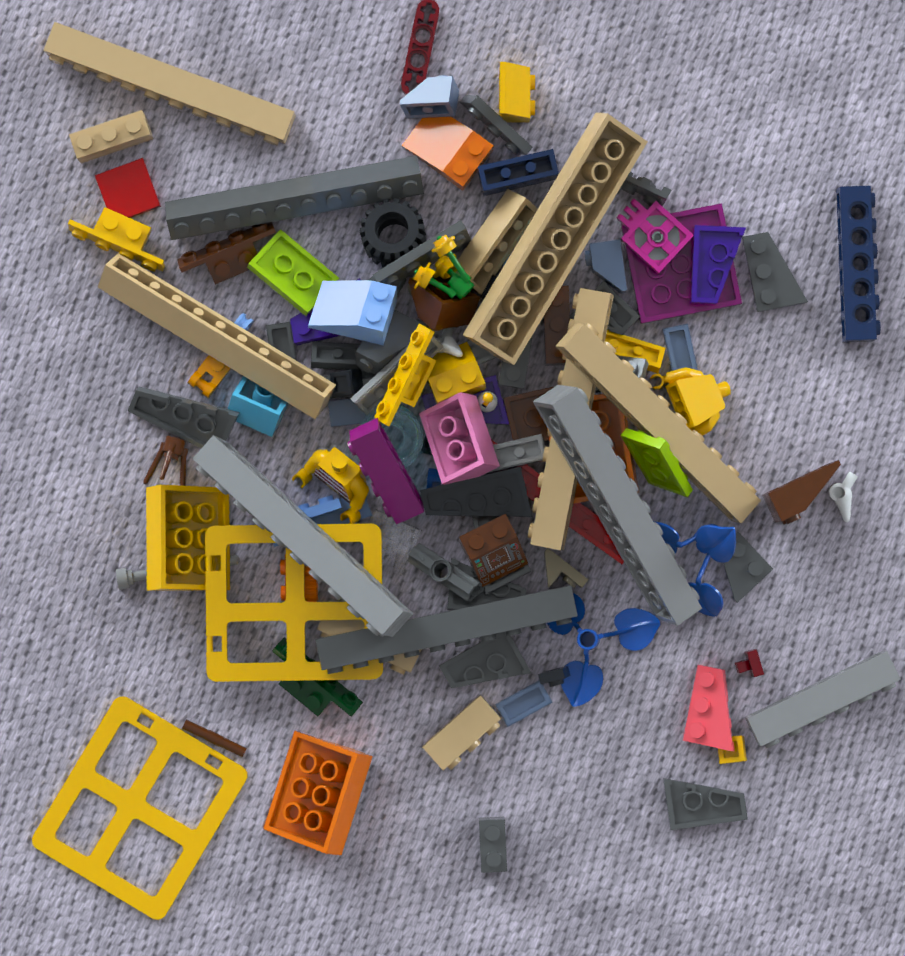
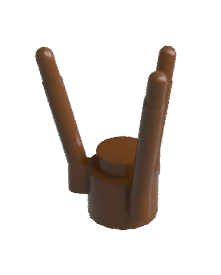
(172, 449)

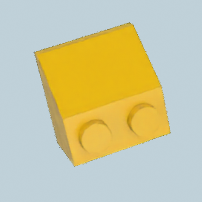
(514, 93)
(455, 375)

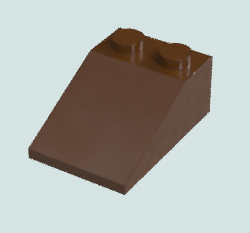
(797, 495)

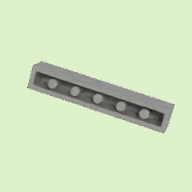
(823, 698)

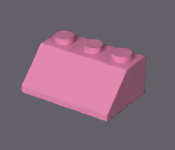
(459, 439)

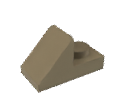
(555, 565)

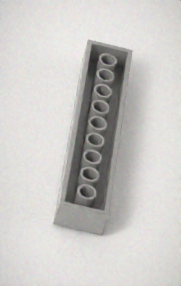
(618, 503)
(302, 536)

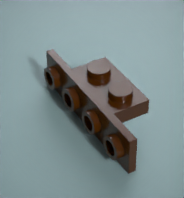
(228, 256)

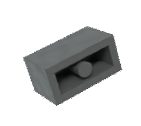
(492, 844)

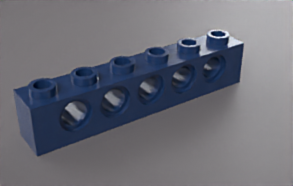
(864, 199)

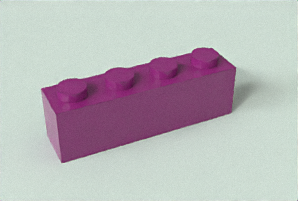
(386, 471)

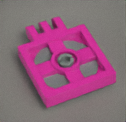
(653, 234)

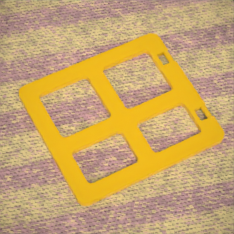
(293, 611)
(133, 805)

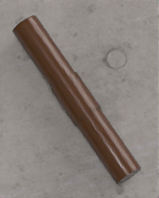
(214, 738)

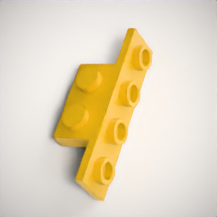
(121, 235)
(409, 377)

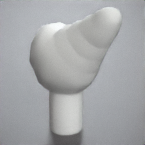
(449, 343)
(843, 495)

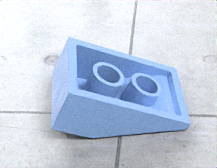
(355, 309)

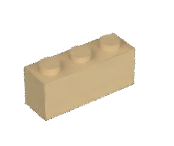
(111, 136)
(462, 733)

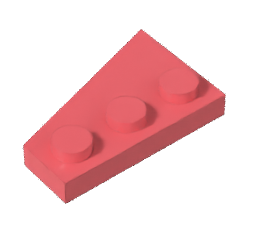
(708, 711)

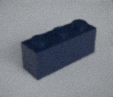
(518, 172)

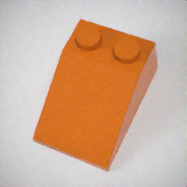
(449, 148)

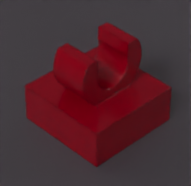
(751, 663)

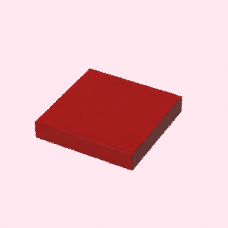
(128, 189)

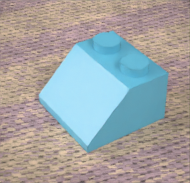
(257, 407)

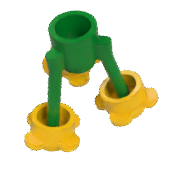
(445, 267)

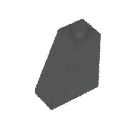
(374, 357)

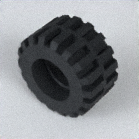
(386, 215)

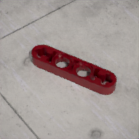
(420, 48)

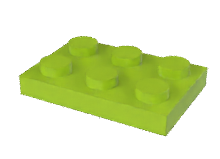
(291, 271)
(657, 462)

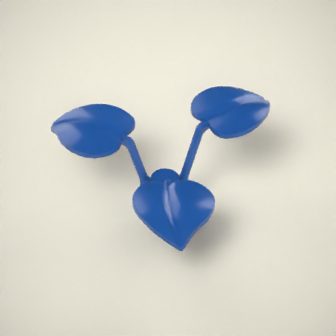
(719, 545)
(635, 632)

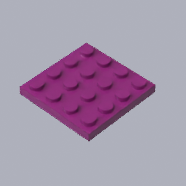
(669, 292)

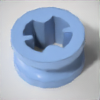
(243, 322)

